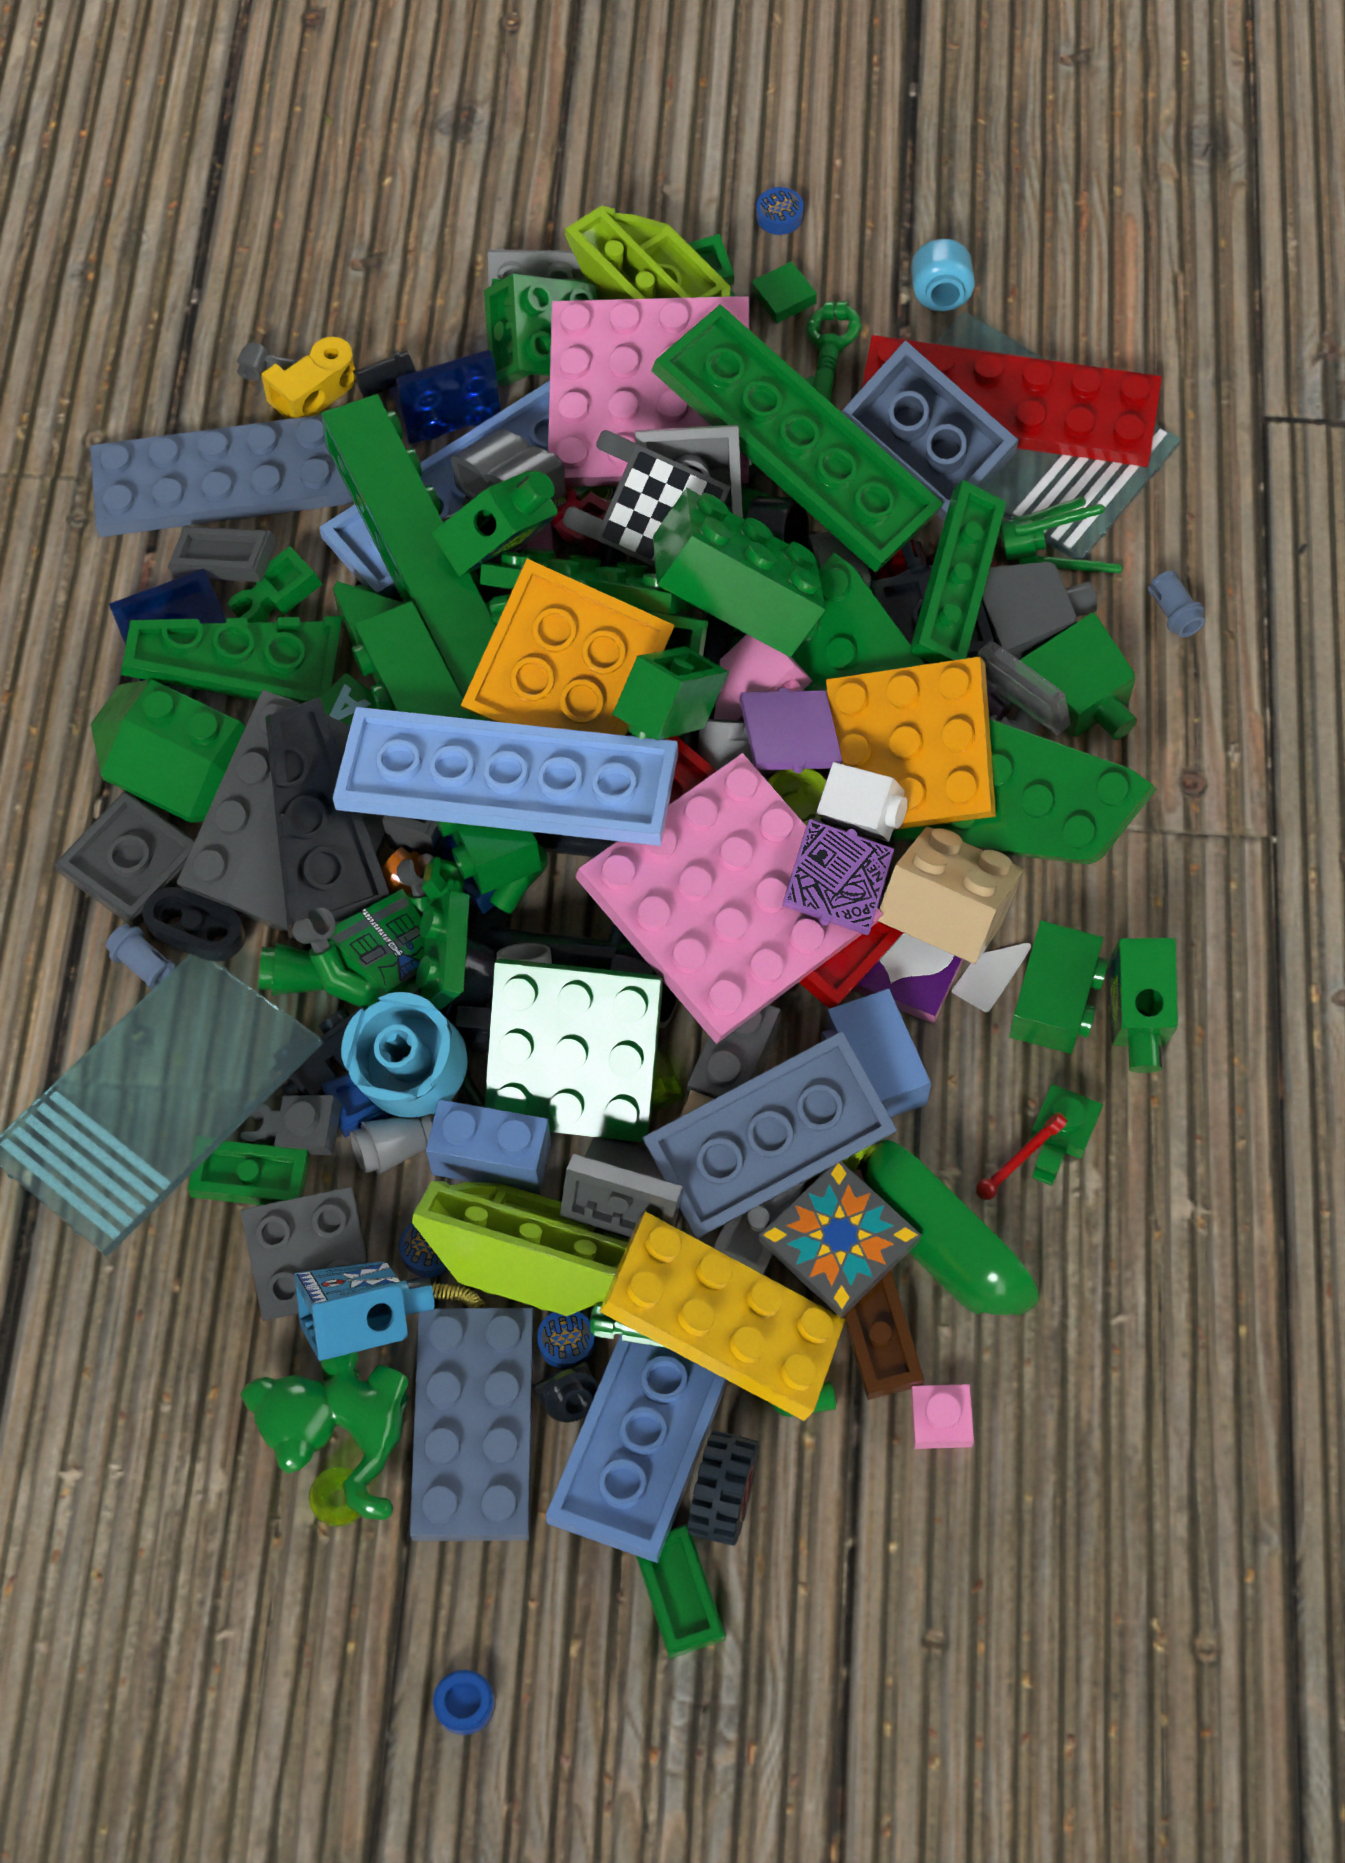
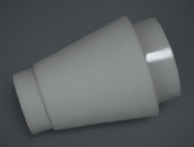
(389, 1142)

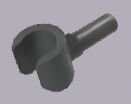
(255, 358)

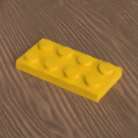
(723, 1316)

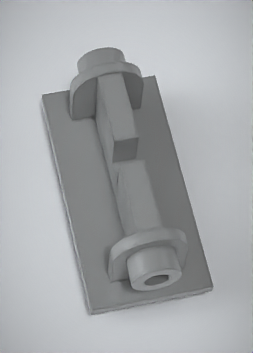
(537, 263)

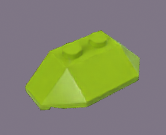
(639, 258)
(518, 1245)

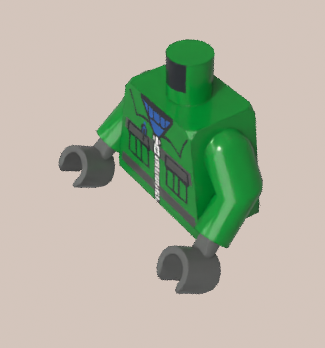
(373, 949)

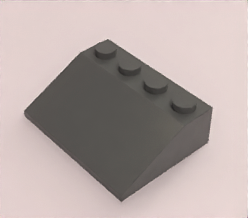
(238, 843)

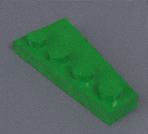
(236, 655)

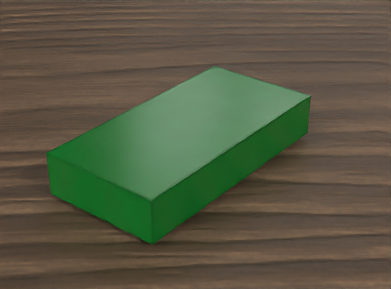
(681, 1596)

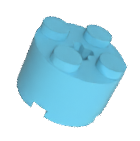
(430, 1047)

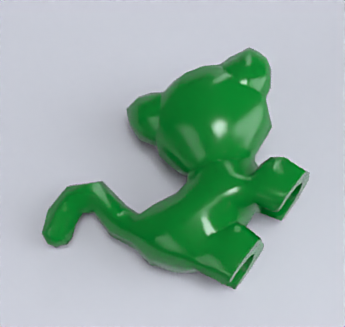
(301, 1417)

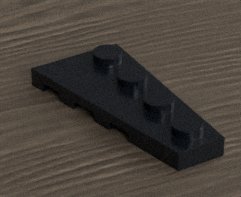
(321, 849)

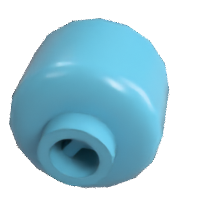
(942, 275)

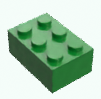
(738, 571)

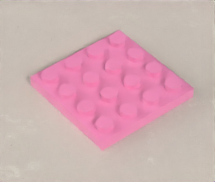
(606, 380)
(713, 897)

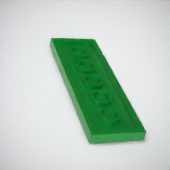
(798, 437)

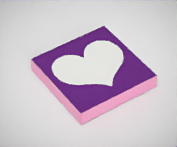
(915, 974)

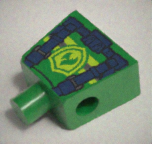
(520, 509)
(1143, 980)

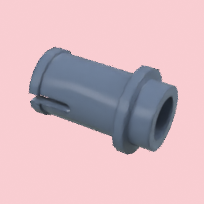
(1183, 614)
(137, 954)

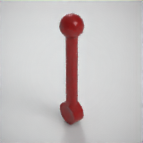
(987, 1188)

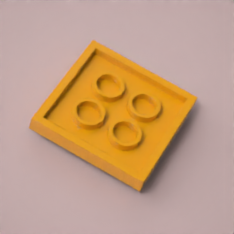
(561, 655)
(925, 732)

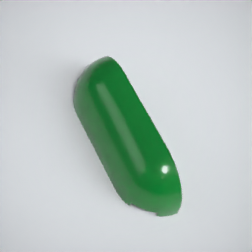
(953, 1241)

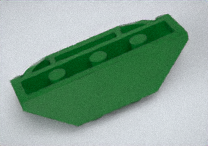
(164, 747)

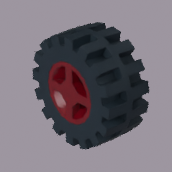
(723, 1487)

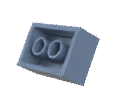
(930, 425)

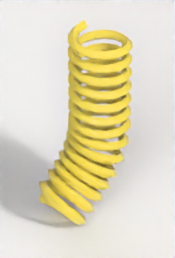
(468, 1300)

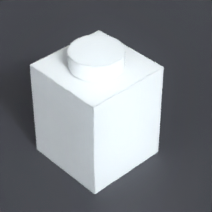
(862, 802)

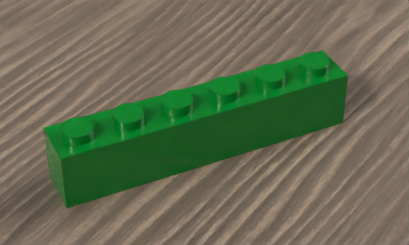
(416, 680)

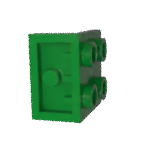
(520, 322)

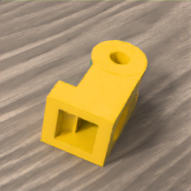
(312, 381)

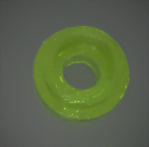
(319, 1497)

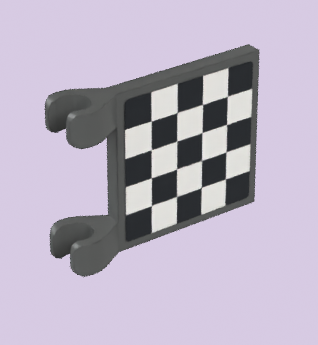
(641, 499)

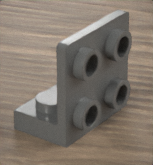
(616, 1187)

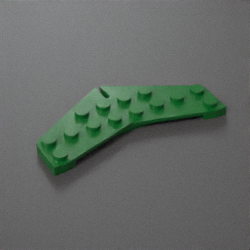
(1046, 794)

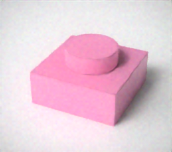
(942, 1416)

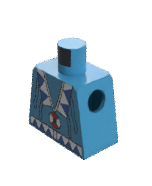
(357, 1307)

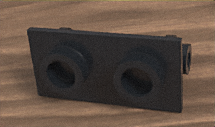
(315, 1071)

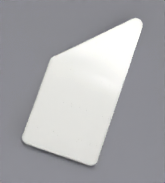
(988, 978)

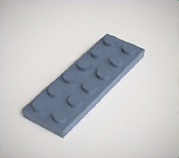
(214, 476)

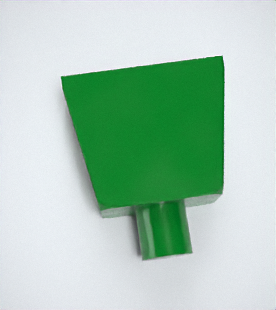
(1091, 675)

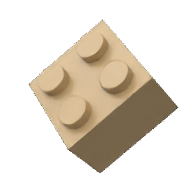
(950, 893)

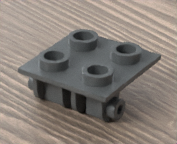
(300, 1237)

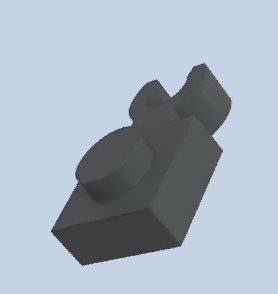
(302, 1123)

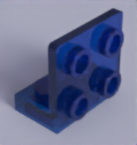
(447, 397)

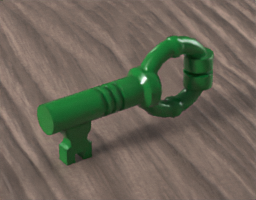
(829, 344)

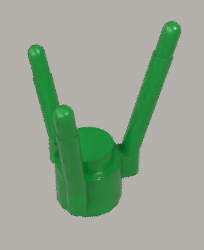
(1025, 536)

